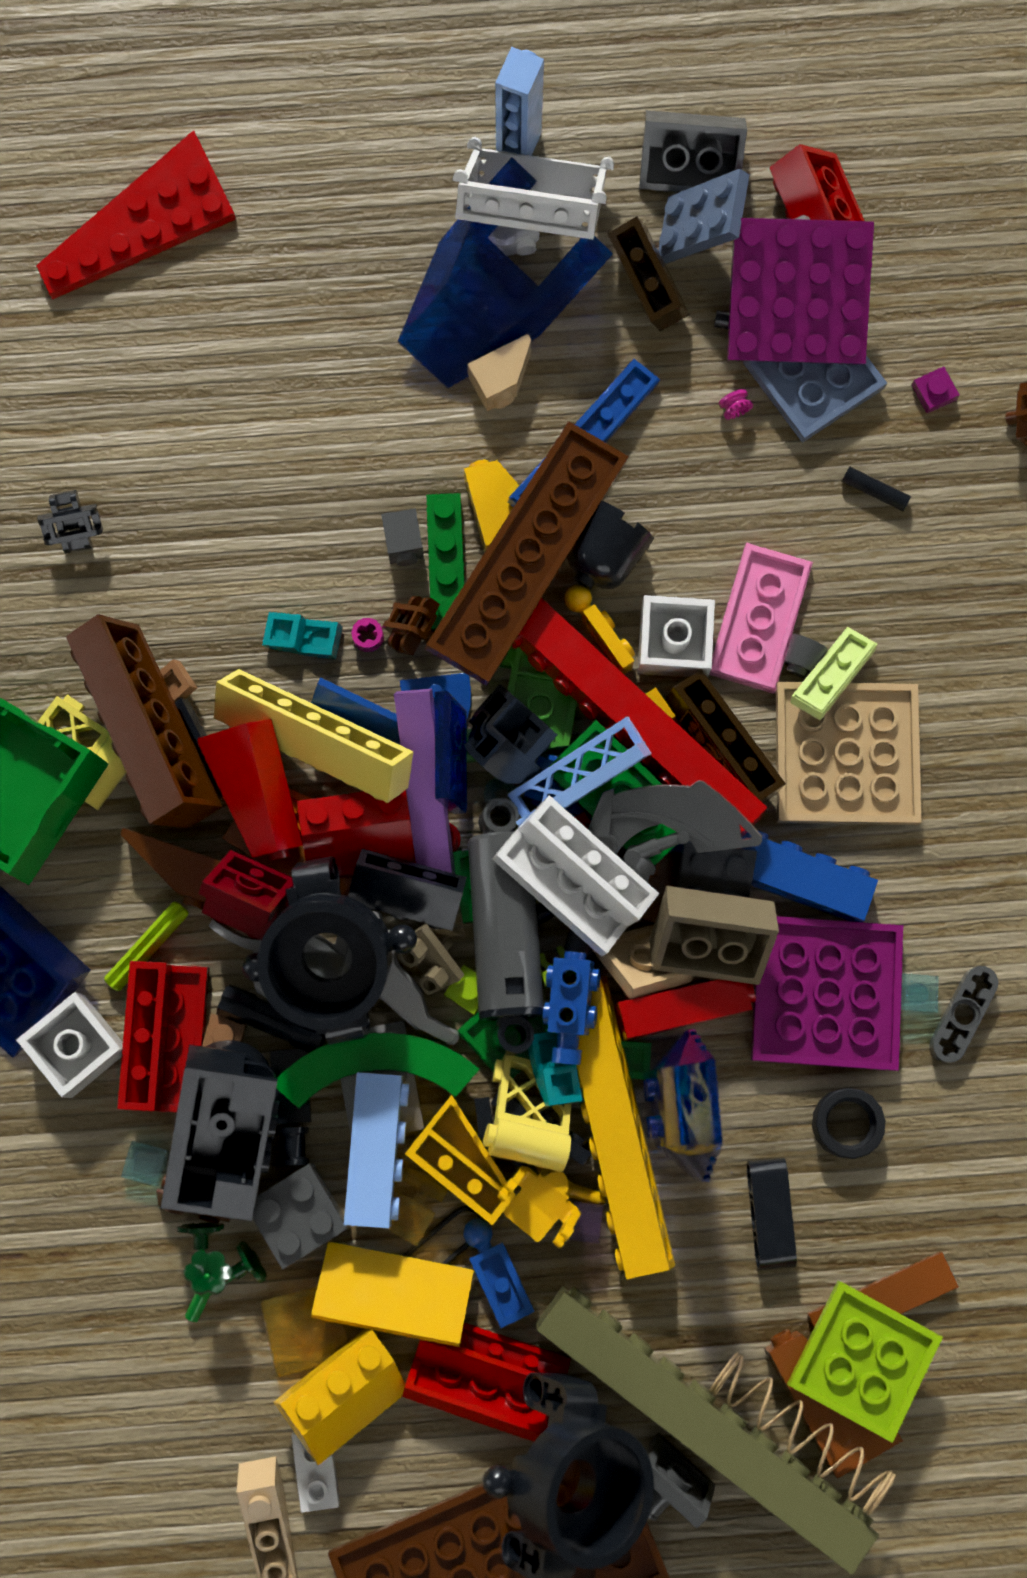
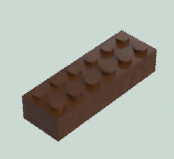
(143, 722)

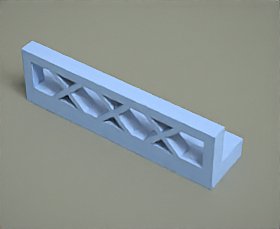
(594, 779)

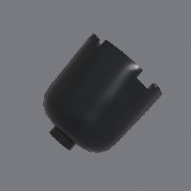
(608, 549)

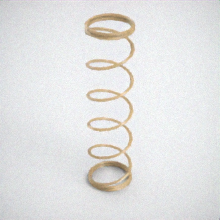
(880, 1490)

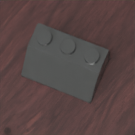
(689, 149)

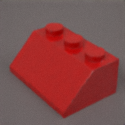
(814, 186)
(355, 821)

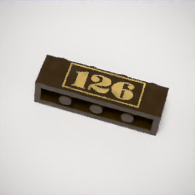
(718, 730)

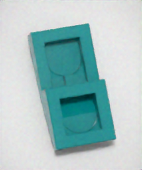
(302, 636)
(555, 1081)

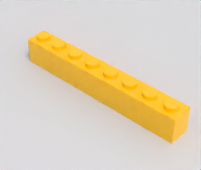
(621, 1145)

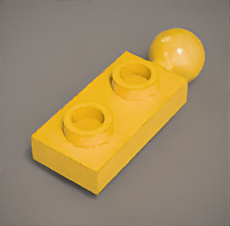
(601, 626)

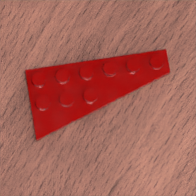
(156, 212)

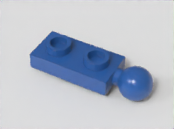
(497, 1274)

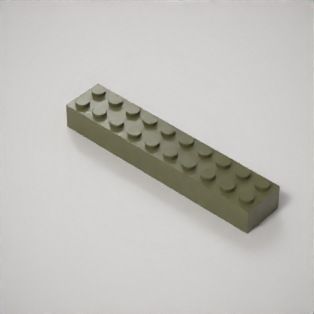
(711, 1432)

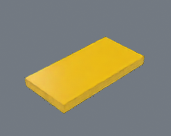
(393, 1294)

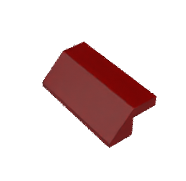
(161, 1021)
(482, 1380)

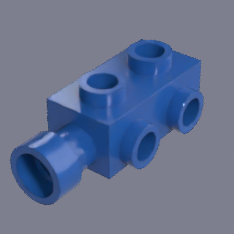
(573, 996)

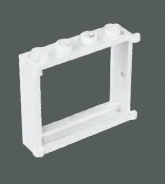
(552, 205)

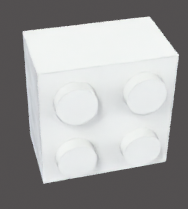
(675, 636)
(72, 1045)

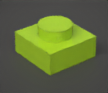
(465, 991)

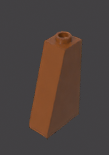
(847, 1434)

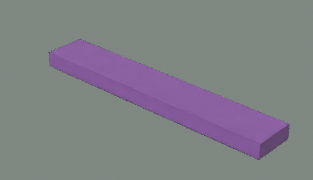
(427, 816)

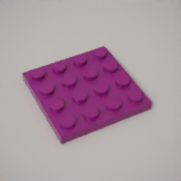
(800, 291)
(830, 995)

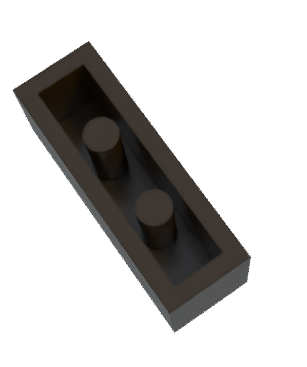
(648, 274)

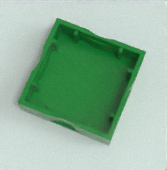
(40, 789)

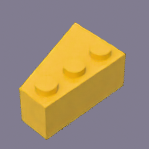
(460, 1162)

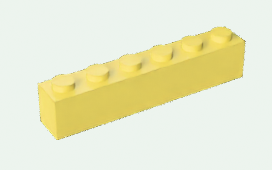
(316, 735)

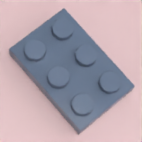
(703, 216)

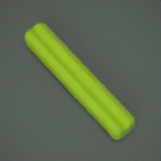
(147, 944)

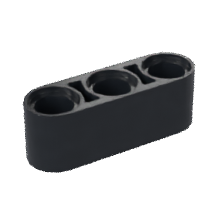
(771, 1214)

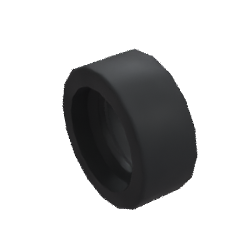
(875, 1115)

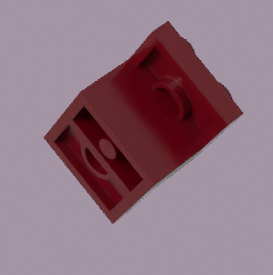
(245, 894)

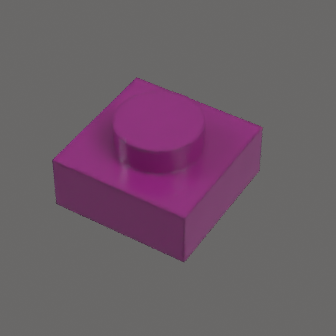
(935, 390)

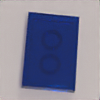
(450, 753)

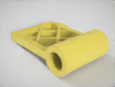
(102, 747)
(524, 1138)

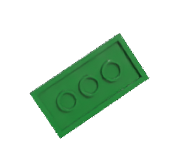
(632, 778)

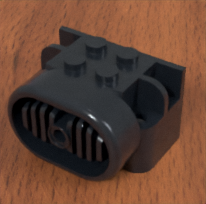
(221, 1131)

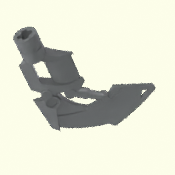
(693, 811)

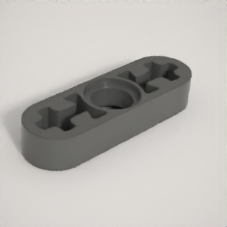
(965, 986)

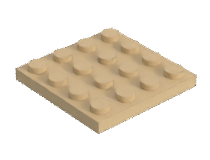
(853, 762)

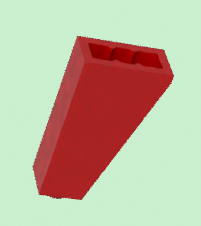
(254, 786)
(682, 1007)

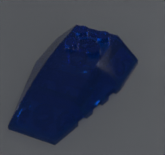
(685, 1106)

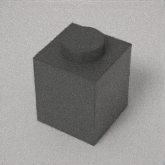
(403, 537)

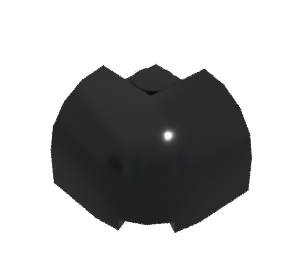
(508, 737)

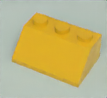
(342, 1395)

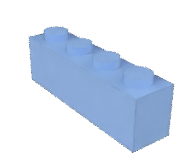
(519, 102)
(374, 1150)

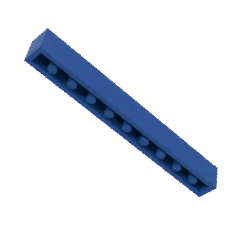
(784, 870)

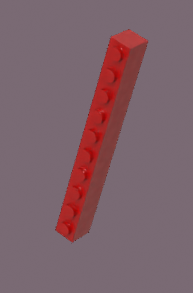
(611, 696)

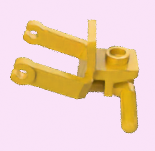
(545, 1201)

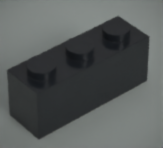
(407, 889)

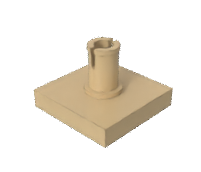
(632, 969)

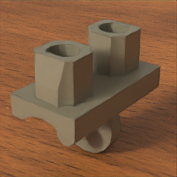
(432, 960)

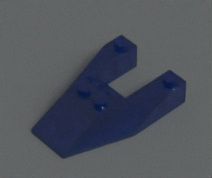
(482, 299)

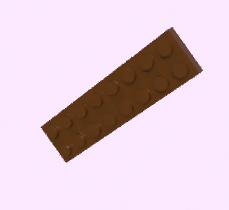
(526, 554)

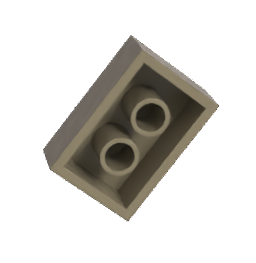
(713, 935)

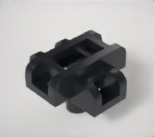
(69, 519)

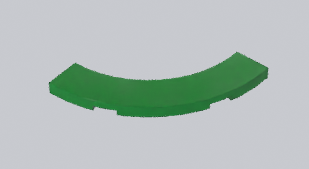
(375, 1053)

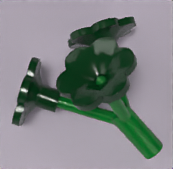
(209, 1271)

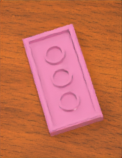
(760, 618)

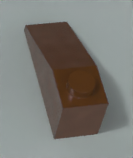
(175, 865)

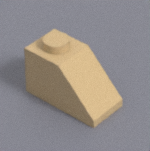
(500, 373)

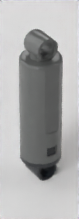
(503, 935)

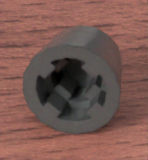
(803, 655)

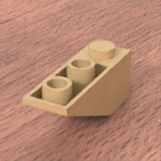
(266, 1518)

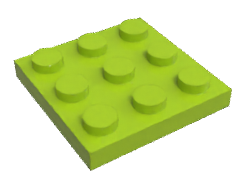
(865, 1361)

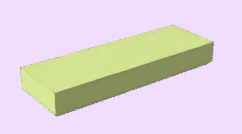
(833, 673)

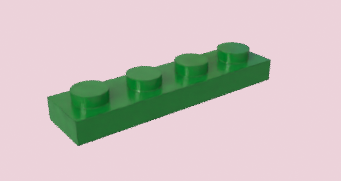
(444, 550)

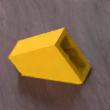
(488, 492)

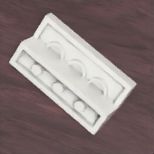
(575, 876)

